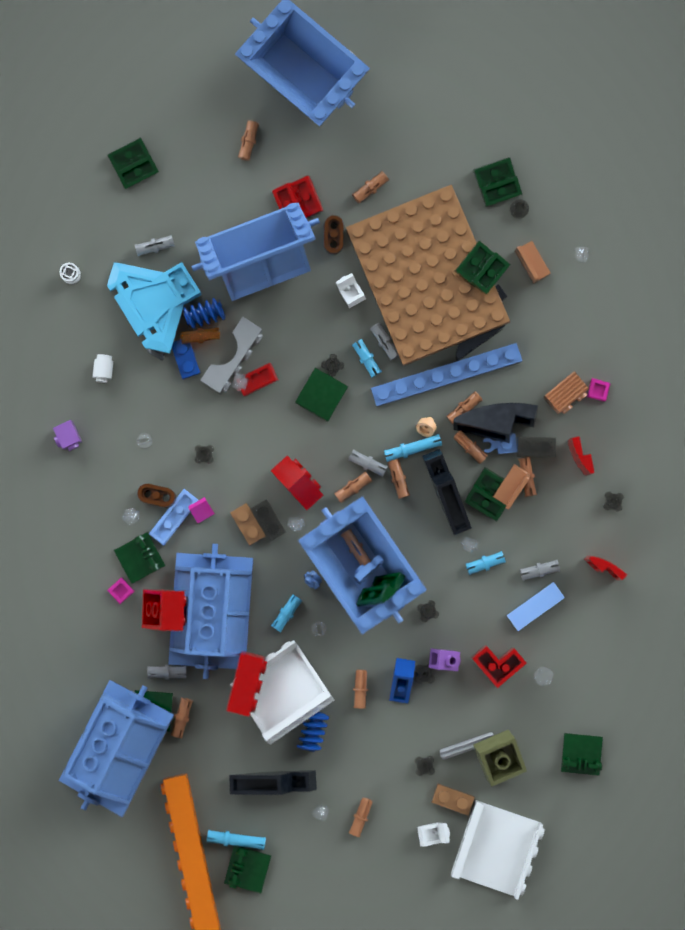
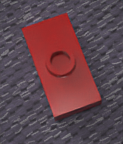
(259, 379)

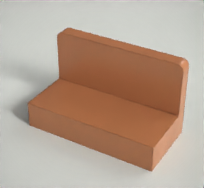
(532, 262)
(512, 486)

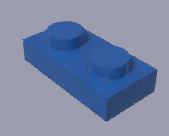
(185, 359)

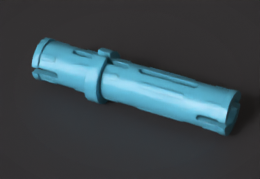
(412, 448)
(236, 839)

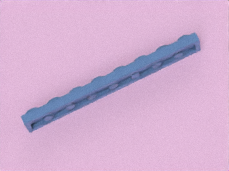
(446, 374)

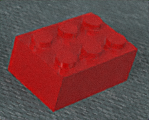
(163, 610)
(246, 684)

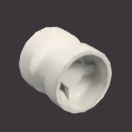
(70, 277)

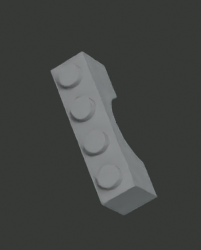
(219, 376)

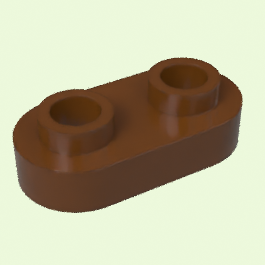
(333, 235)
(157, 495)

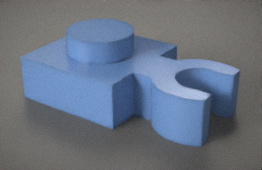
(502, 447)
(364, 572)

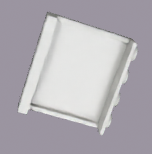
(288, 693)

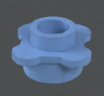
(312, 579)

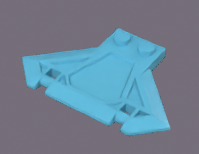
(153, 301)

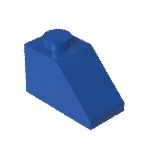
(402, 680)

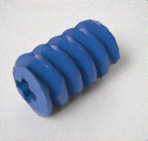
(204, 313)
(313, 731)

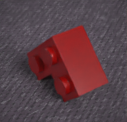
(298, 482)
(499, 669)

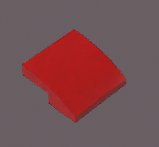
(299, 192)
(584, 462)
(601, 565)

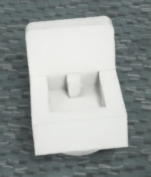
(350, 290)
(433, 834)

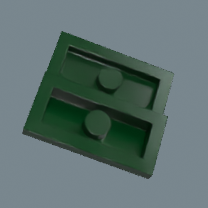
(132, 163)
(497, 181)
(482, 267)
(321, 394)
(482, 494)
(381, 589)

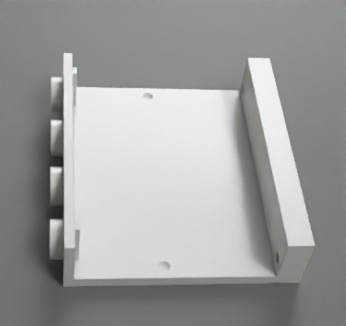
(497, 849)

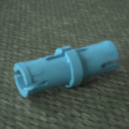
(366, 358)
(485, 562)
(286, 613)

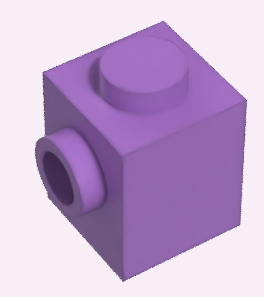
(67, 436)
(444, 659)

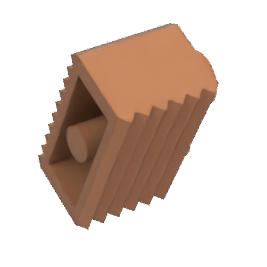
(566, 392)

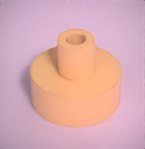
(426, 427)

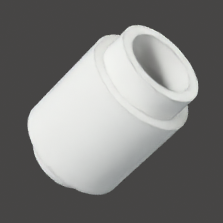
(103, 368)

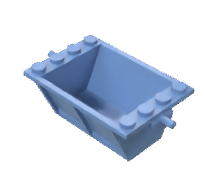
(302, 61)
(258, 251)
(338, 566)
(215, 610)
(116, 748)

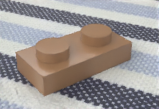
(247, 524)
(452, 799)

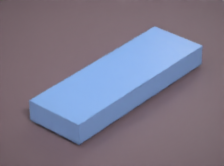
(173, 517)
(535, 606)

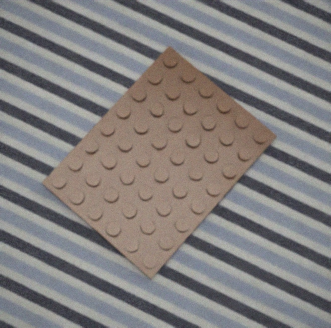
(411, 268)

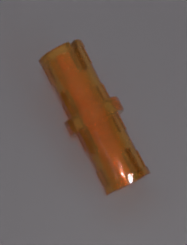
(200, 335)

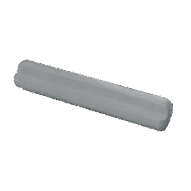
(462, 747)

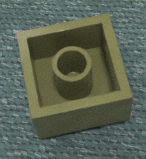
(500, 757)

